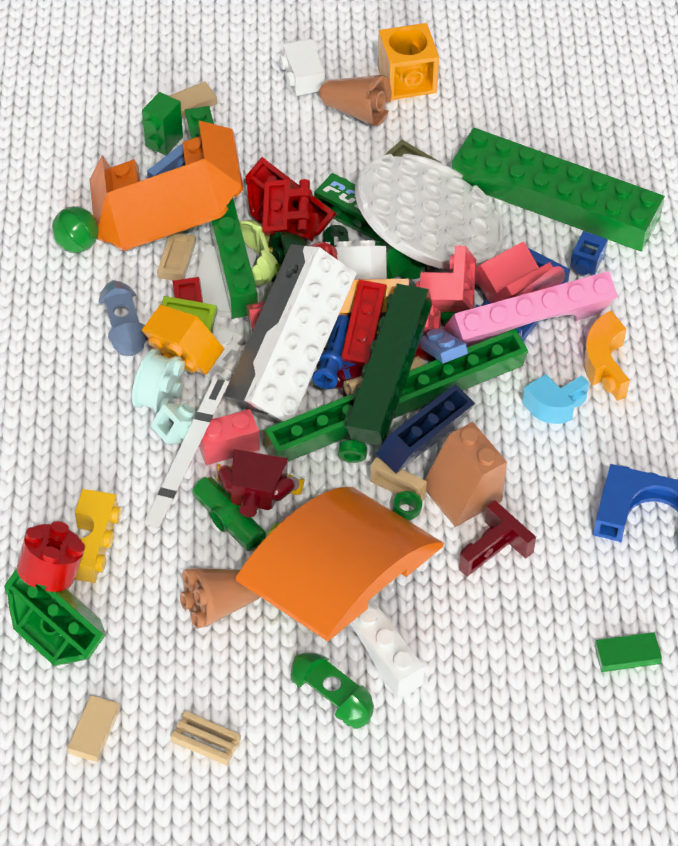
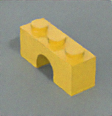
(98, 514)

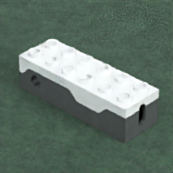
(291, 332)

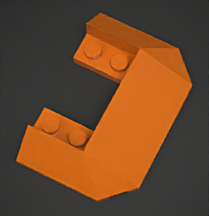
(146, 210)

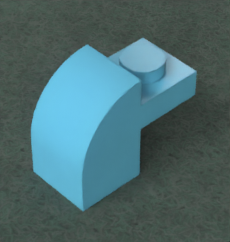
(553, 403)

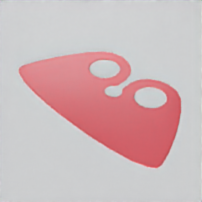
(551, 278)

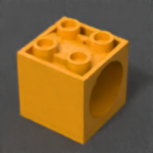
(408, 60)

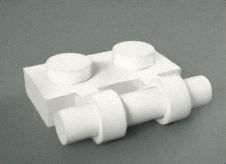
(233, 347)

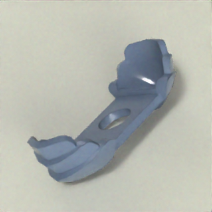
(126, 330)

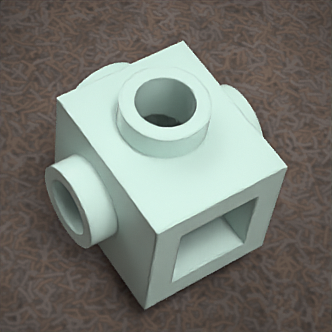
(173, 422)

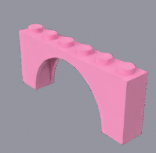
(577, 298)

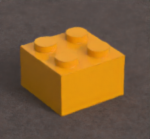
(183, 336)

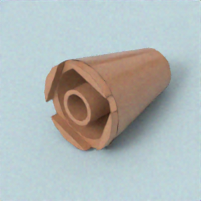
(359, 97)

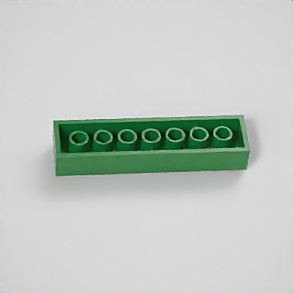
(559, 189)

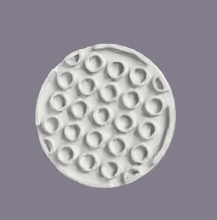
(427, 210)

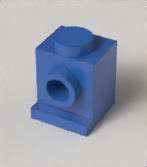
(586, 259)

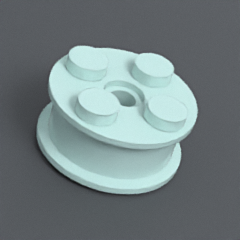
(157, 380)

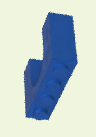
(624, 491)

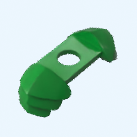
(353, 701)

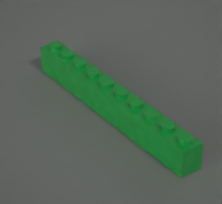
(227, 238)
(423, 385)

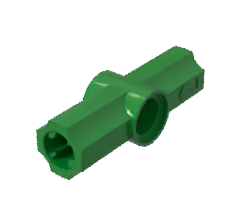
(227, 515)

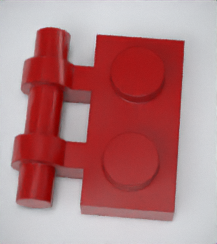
(278, 206)

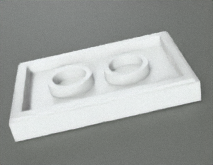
(212, 282)

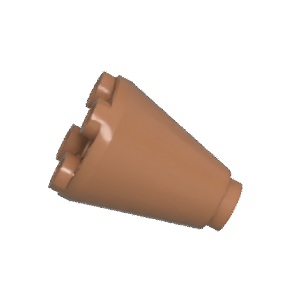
(213, 594)

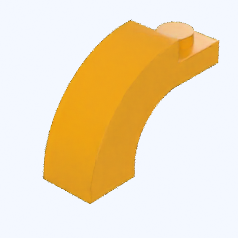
(603, 338)

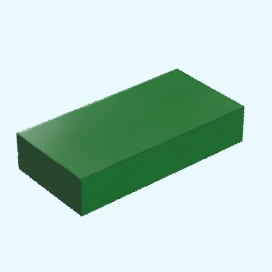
(628, 652)

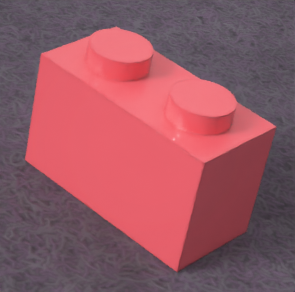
(229, 433)

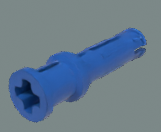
(331, 360)

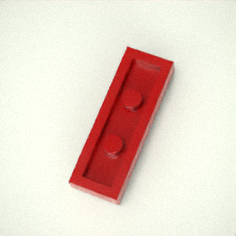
(364, 322)

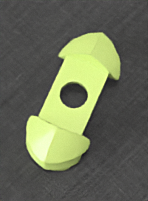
(264, 269)

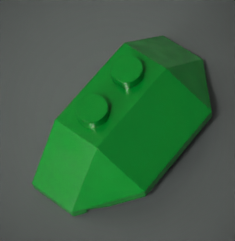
(53, 622)

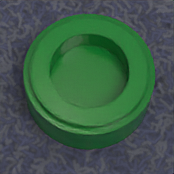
(352, 451)

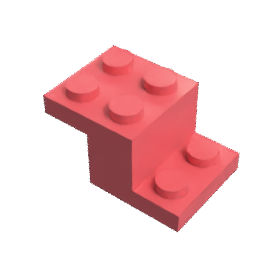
(509, 273)
(450, 290)

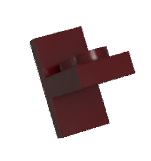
(503, 531)

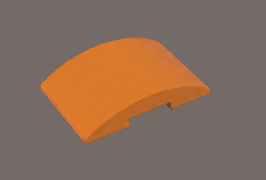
(334, 559)

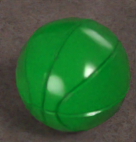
(74, 229)

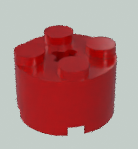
(50, 556)

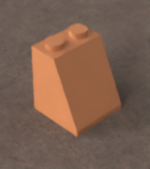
(466, 475)

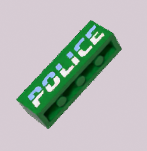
(340, 197)

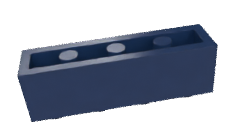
(425, 428)

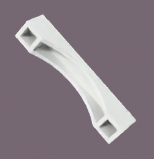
(389, 652)

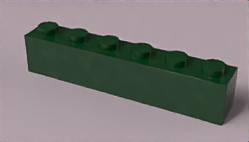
(389, 364)

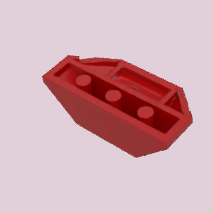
(265, 171)

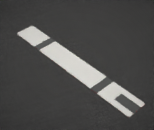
(186, 453)

